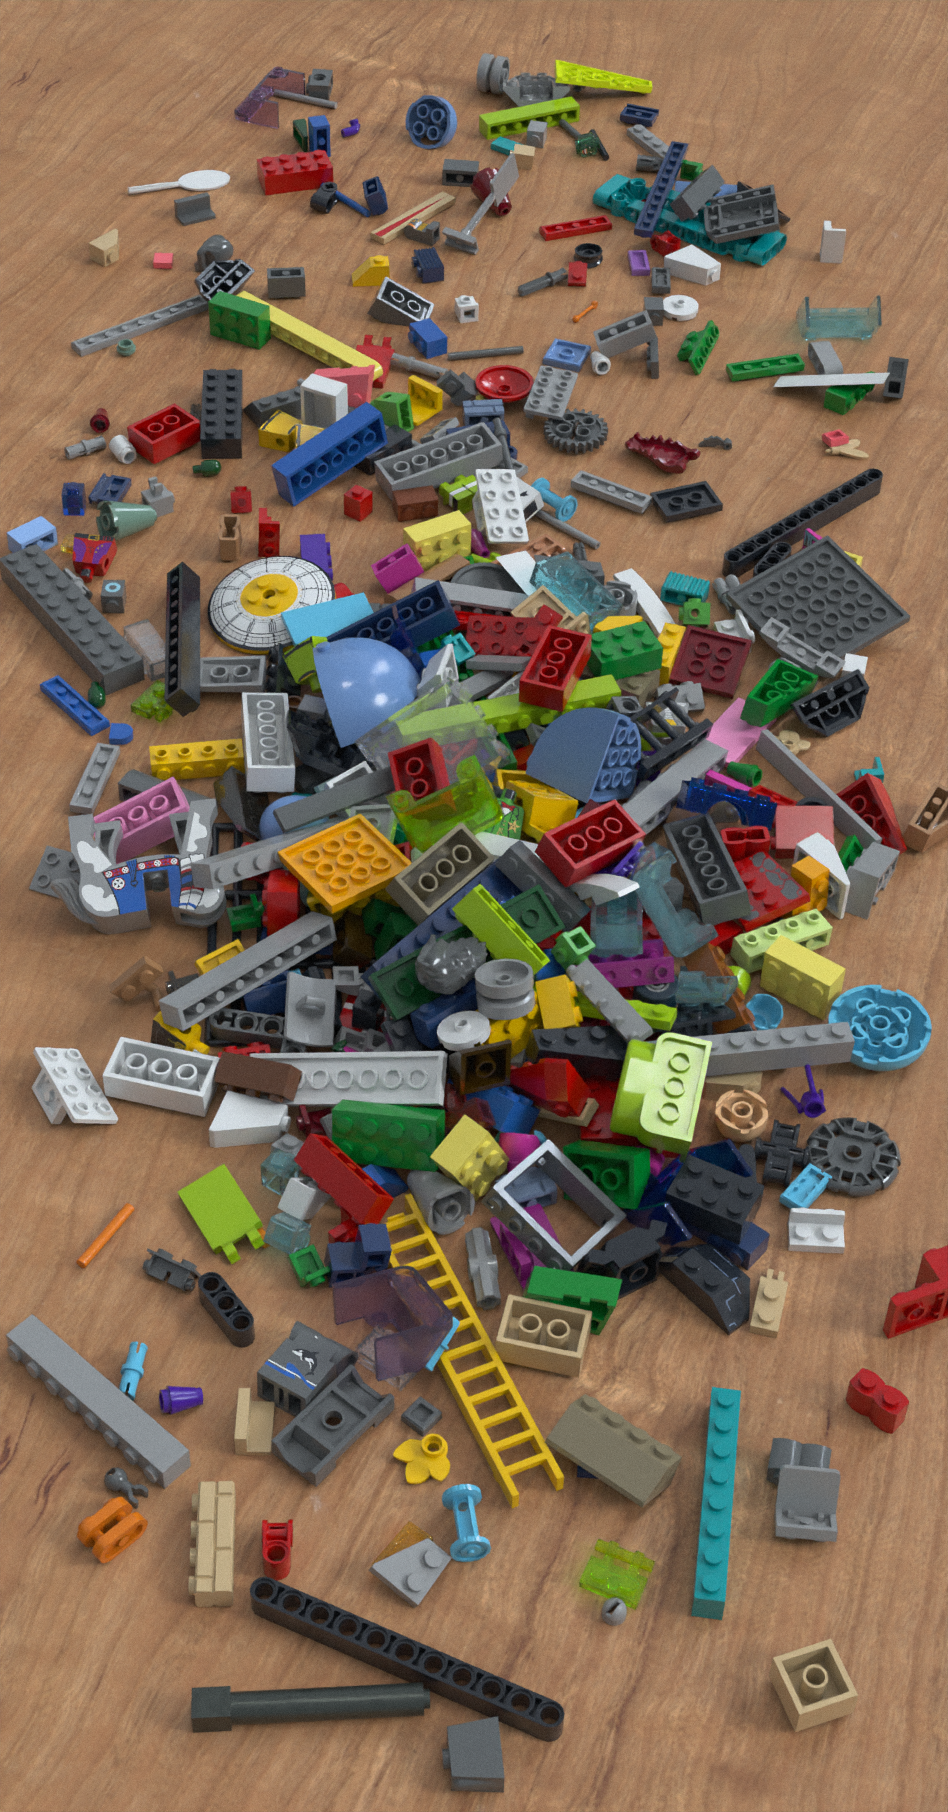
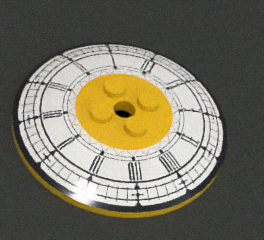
(248, 620)

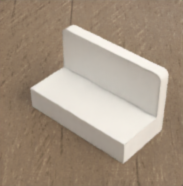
(832, 244)

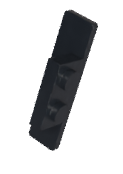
(278, 674)

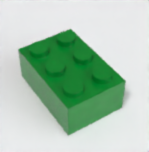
(239, 320)
(625, 651)

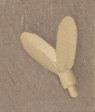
(849, 450)

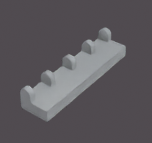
(609, 1002)

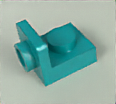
(461, 648)

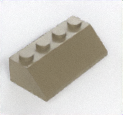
(614, 1450)

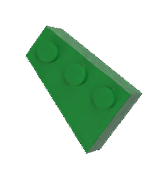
(576, 1291)

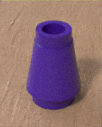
(177, 1399)

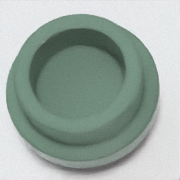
(126, 347)

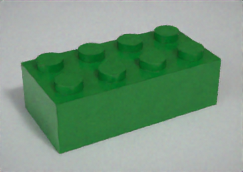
(388, 1134)

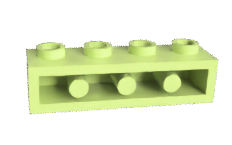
(807, 929)

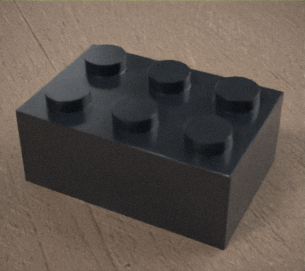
(714, 1199)

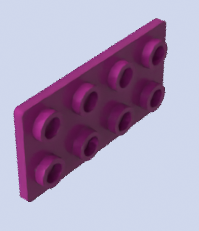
(517, 1253)

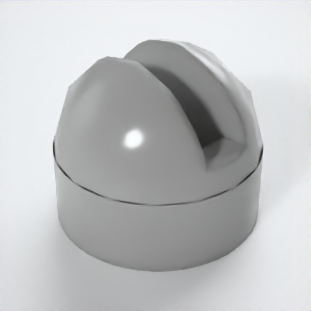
(619, 1613)

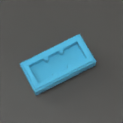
(805, 1188)

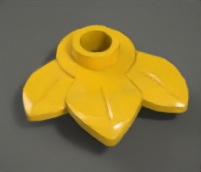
(421, 1461)

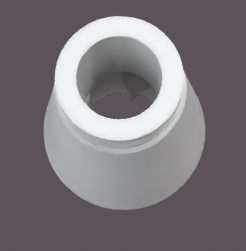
(600, 363)

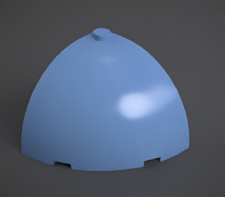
(363, 684)
(588, 755)

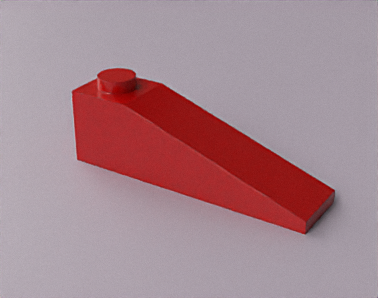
(873, 805)

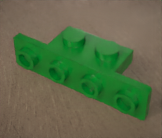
(698, 346)

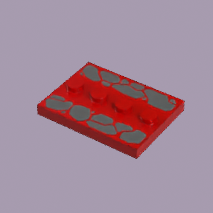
(769, 890)

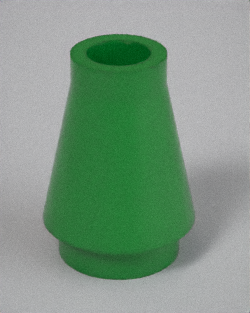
(746, 773)

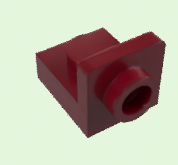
(310, 1121)

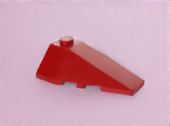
(552, 1086)

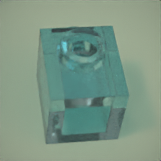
(278, 1170)
(287, 1233)

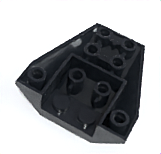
(319, 746)

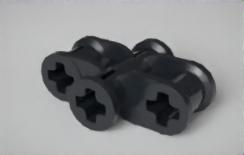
(781, 1153)

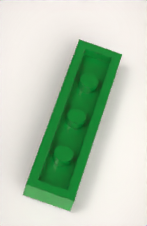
(765, 367)

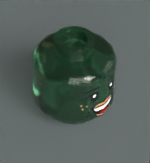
(587, 144)

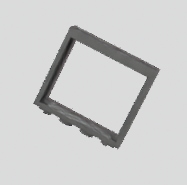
(575, 1185)

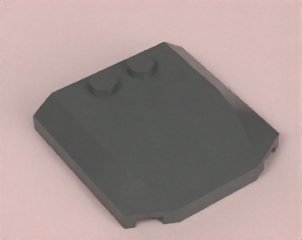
(742, 215)

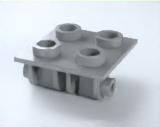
(54, 865)

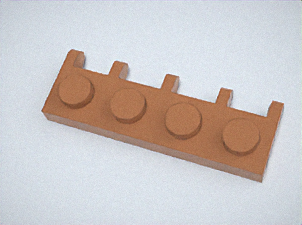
(543, 545)

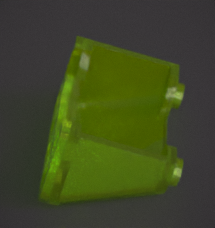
(465, 801)

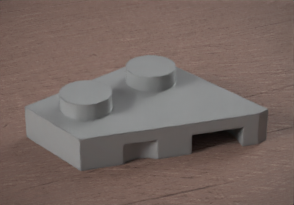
(412, 1570)

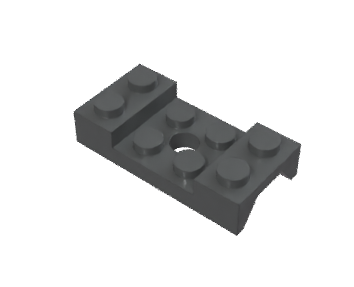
(312, 1444)

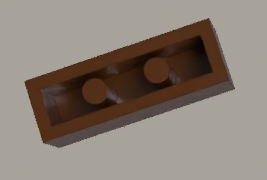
(257, 1077)

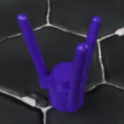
(811, 1102)

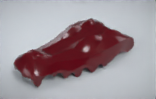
(665, 454)

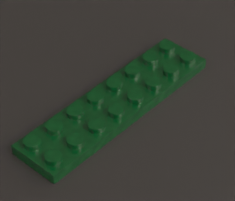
(399, 984)

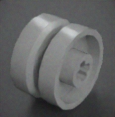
(492, 73)
(505, 989)

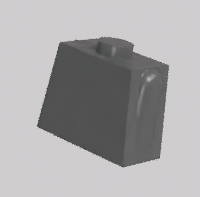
(475, 1756)

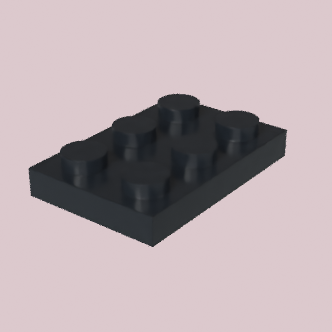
(686, 501)

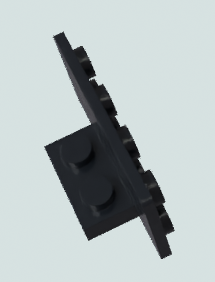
(697, 1019)

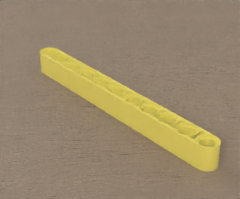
(314, 341)

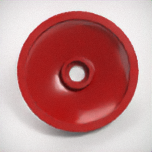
(504, 383)

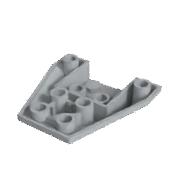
(534, 89)

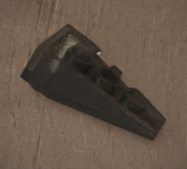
(239, 804)

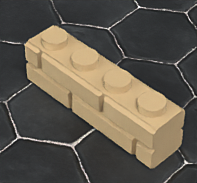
(214, 1544)

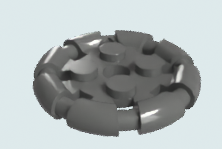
(857, 1138)

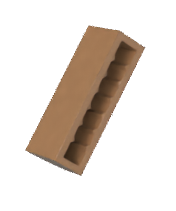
(443, 572)

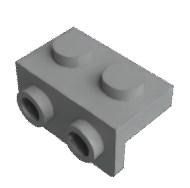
(688, 693)

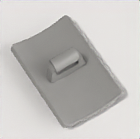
(310, 1010)

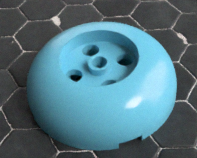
(893, 1024)

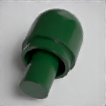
(208, 468)
(96, 695)

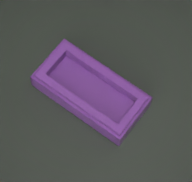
(638, 263)

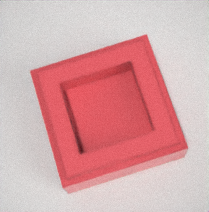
(163, 260)
(835, 438)

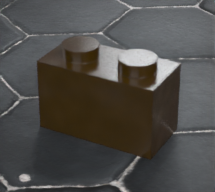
(352, 943)

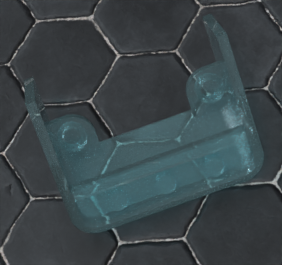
(839, 322)

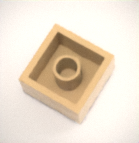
(813, 1685)

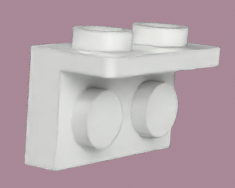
(736, 627)
(816, 1230)

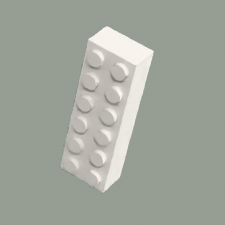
(267, 743)

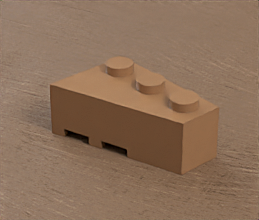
(930, 821)

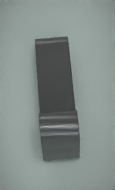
(258, 1033)

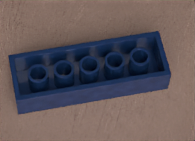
(425, 612)

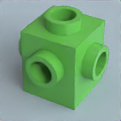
(701, 609)
(572, 947)

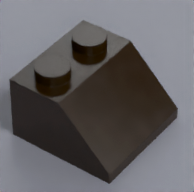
(481, 1067)

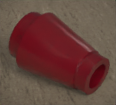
(100, 420)

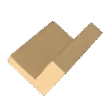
(253, 1425)

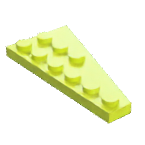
(586, 76)

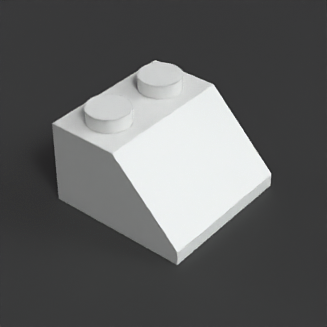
(438, 668)

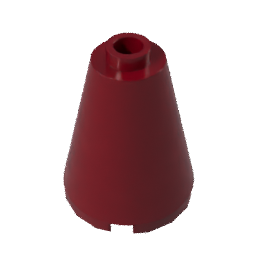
(482, 190)

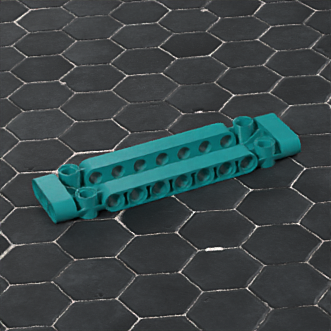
(624, 199)

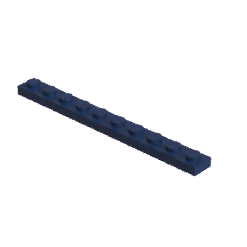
(661, 189)

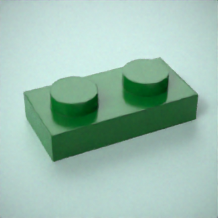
(850, 851)

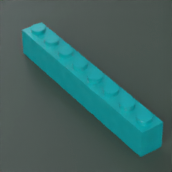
(716, 1504)

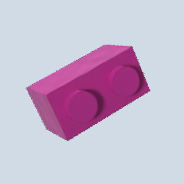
(397, 568)

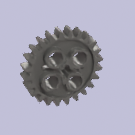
(589, 433)

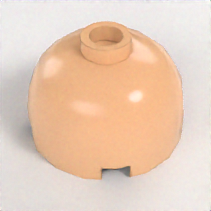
(741, 1115)

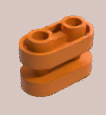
(111, 1529)

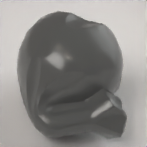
(213, 249)

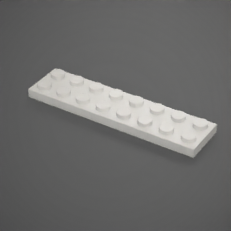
(374, 1077)

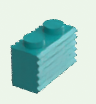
(680, 588)

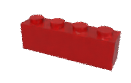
(343, 1180)

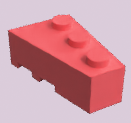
(358, 381)

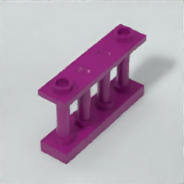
(637, 970)

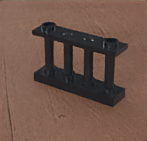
(680, 742)

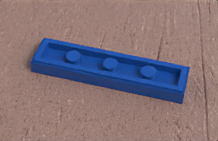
(74, 705)

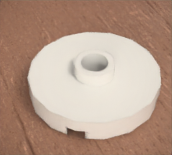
(680, 307)
(463, 1030)

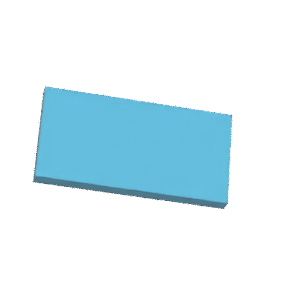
(325, 617)

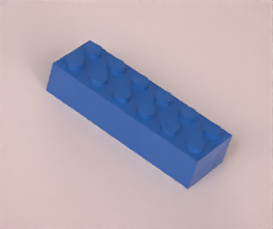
(329, 454)

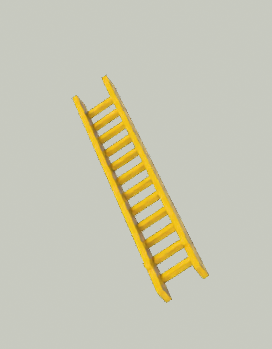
(495, 1365)

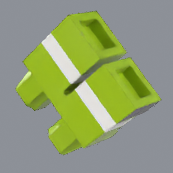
(460, 493)

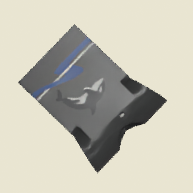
(302, 1369)

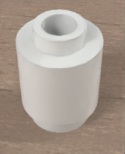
(122, 449)

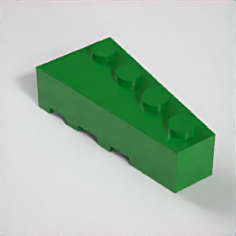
(776, 692)

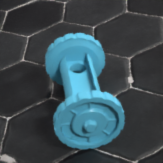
(564, 507)
(469, 1543)

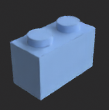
(34, 532)

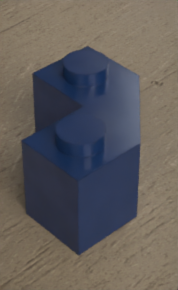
(358, 1258)

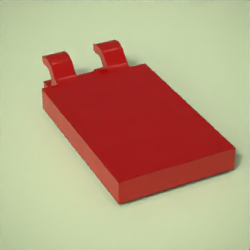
(381, 354)

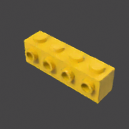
(196, 759)

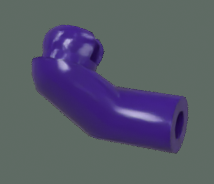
(349, 131)

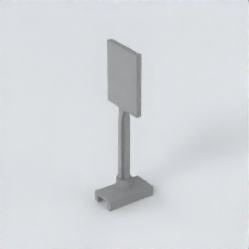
(499, 187)

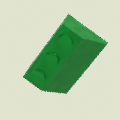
(615, 1169)

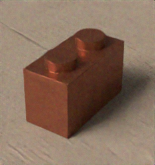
(415, 503)

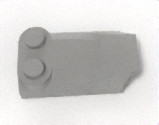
(233, 674)

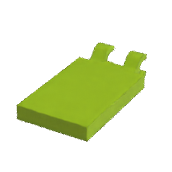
(222, 1212)

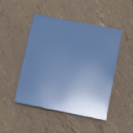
(567, 355)

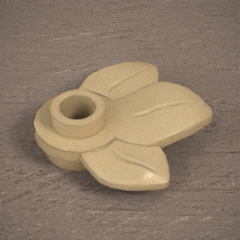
(792, 742)

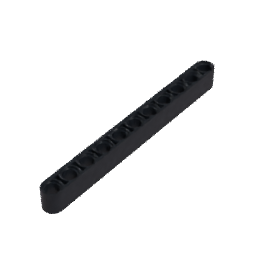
(813, 516)
(411, 1670)

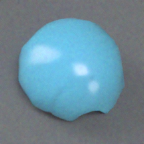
(766, 1010)

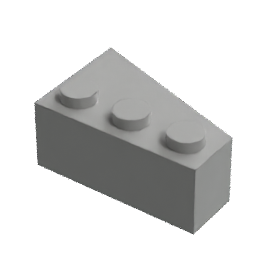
(868, 876)

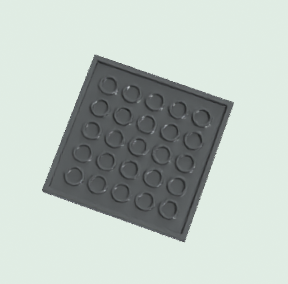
(821, 600)

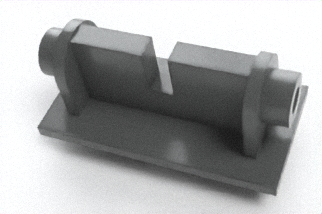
(162, 1264)

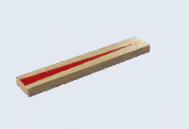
(421, 212)

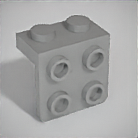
(807, 1503)

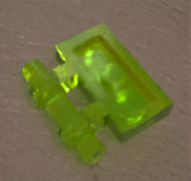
(153, 703)
(614, 1581)

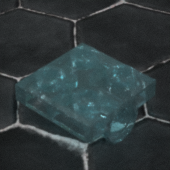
(697, 988)

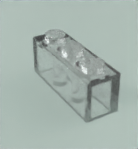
(149, 646)

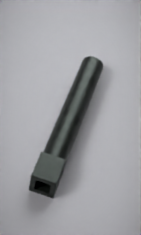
(219, 1708)

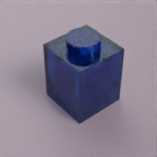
(74, 499)

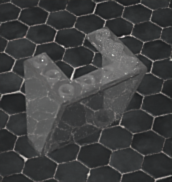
(448, 718)

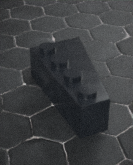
(588, 1049)

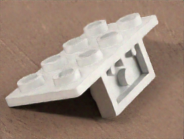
(499, 507)
(70, 1088)

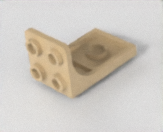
(541, 596)

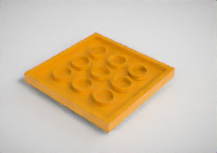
(344, 862)

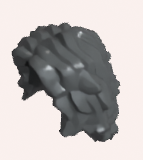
(449, 966)

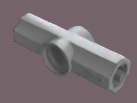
(482, 1268)

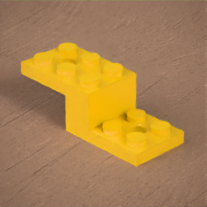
(543, 807)

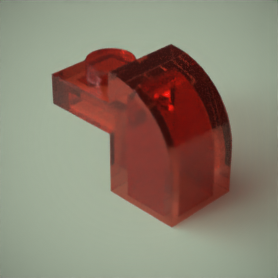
(458, 1106)

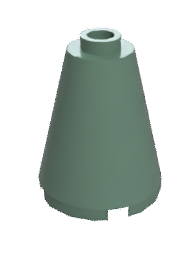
(123, 518)

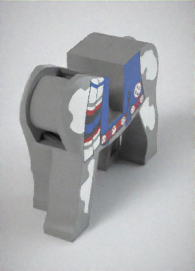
(116, 895)

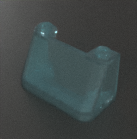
(679, 930)

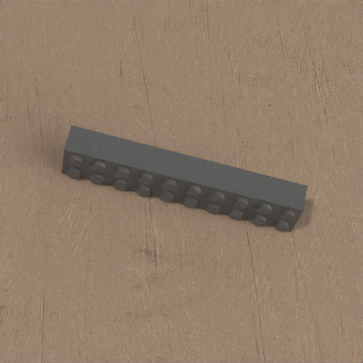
(72, 619)

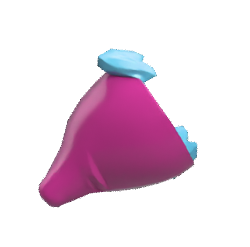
(519, 1146)

